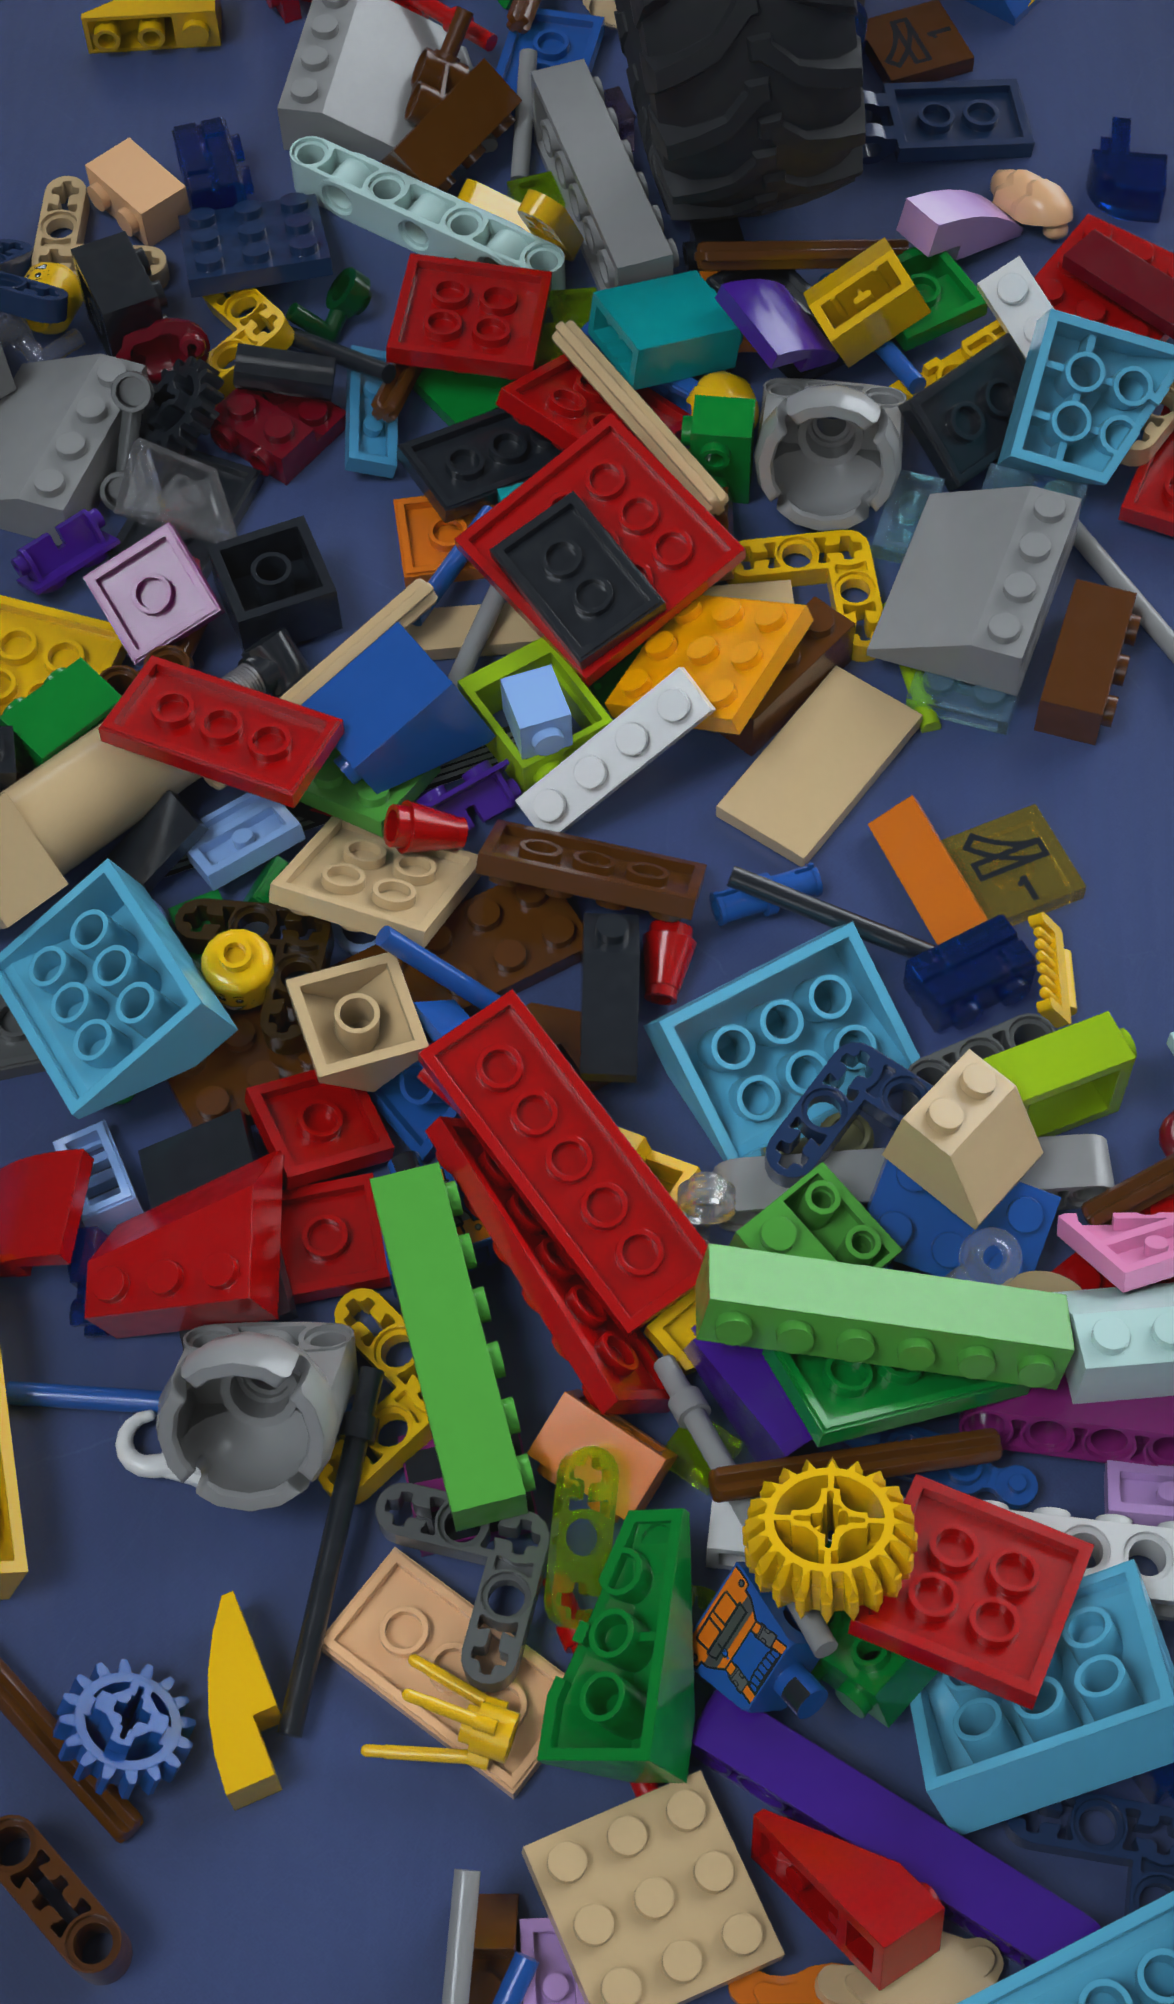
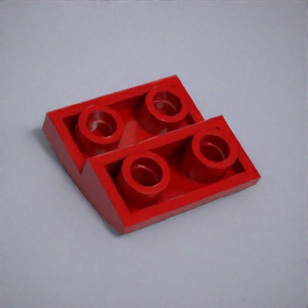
(41, 1209)

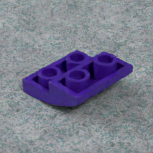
(775, 324)

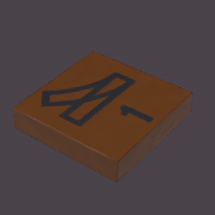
(917, 45)

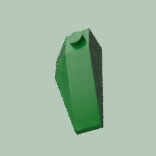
(631, 1680)

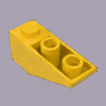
(152, 25)

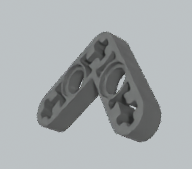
(501, 1569)

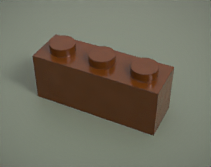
(456, 128)
(819, 651)
(1088, 662)

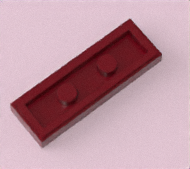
(1124, 279)

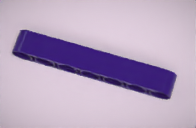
(834, 1798)

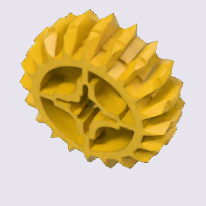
(868, 1549)

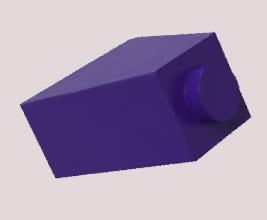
(749, 1397)

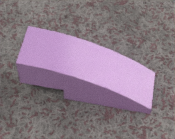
(955, 223)

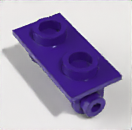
(45, 566)
(482, 789)

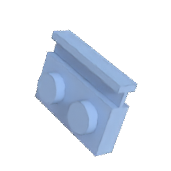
(242, 838)

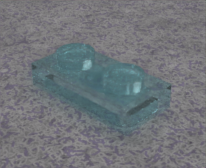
(902, 514)

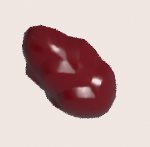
(163, 344)

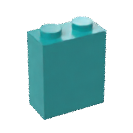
(664, 329)

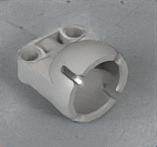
(823, 466)
(256, 1408)

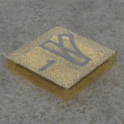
(1016, 866)

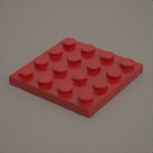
(642, 509)

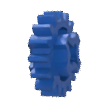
(92, 1728)

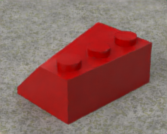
(193, 1258)

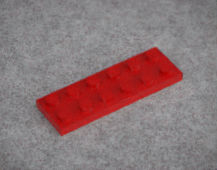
(568, 1161)
(613, 1369)

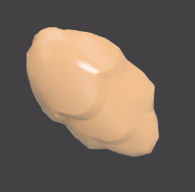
(1032, 201)

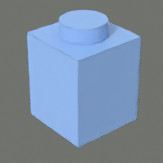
(536, 712)

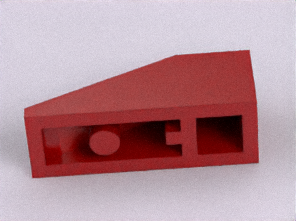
(853, 1895)

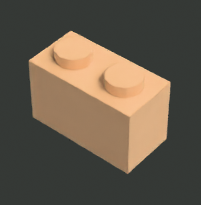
(137, 192)

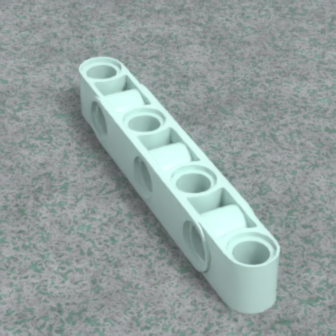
(414, 211)

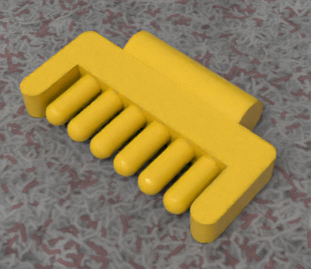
(1055, 972)

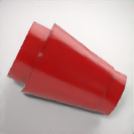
(423, 829)
(666, 957)

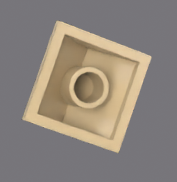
(358, 1022)

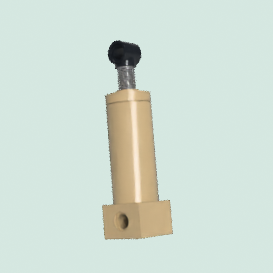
(100, 791)

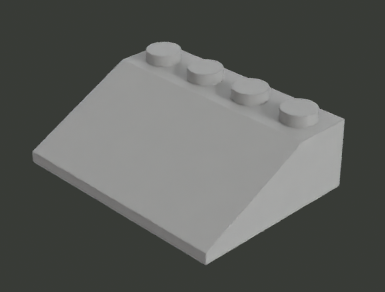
(355, 74)
(58, 440)
(978, 584)

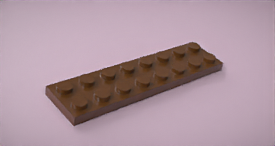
(497, 937)

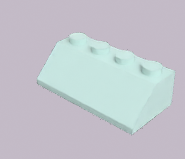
(1121, 1343)

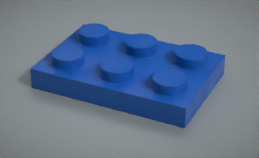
(557, 38)
(934, 1234)

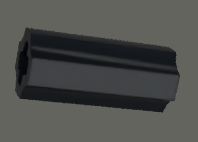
(284, 372)

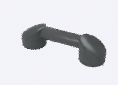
(131, 394)

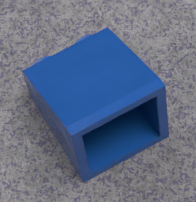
(397, 713)

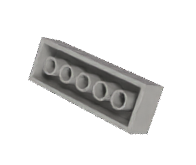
(597, 178)

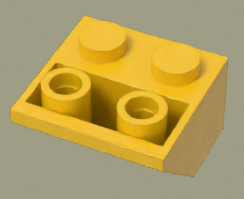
(866, 302)

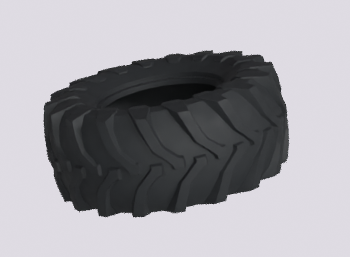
(745, 101)

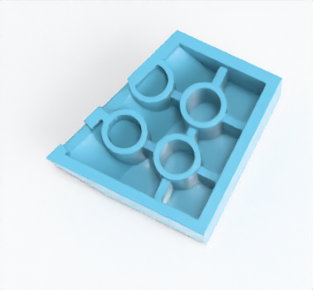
(1083, 398)

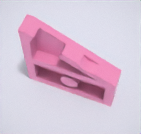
(1128, 1252)

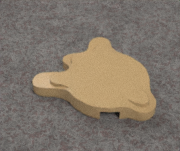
(944, 1978)

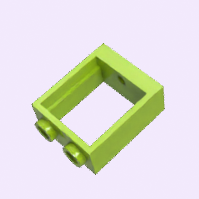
(483, 693)
(1070, 1073)

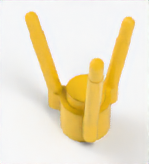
(485, 1728)

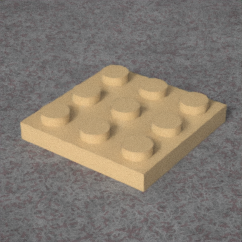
(366, 885)
(653, 1899)

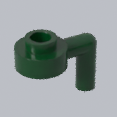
(346, 297)

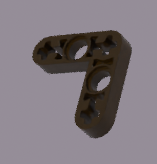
(289, 953)

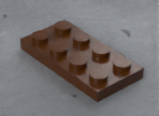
(591, 869)

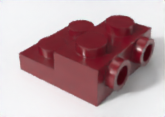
(276, 430)

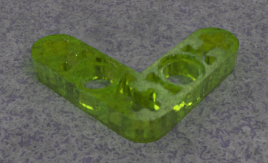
(565, 1566)

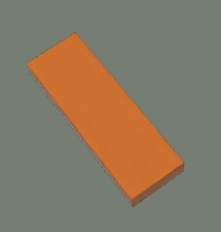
(927, 870)

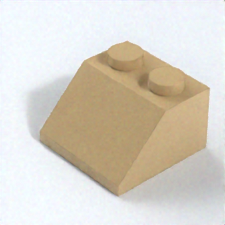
(967, 1140)

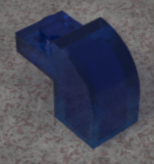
(1126, 182)

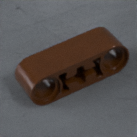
(65, 1937)

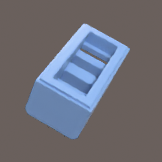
(113, 1206)

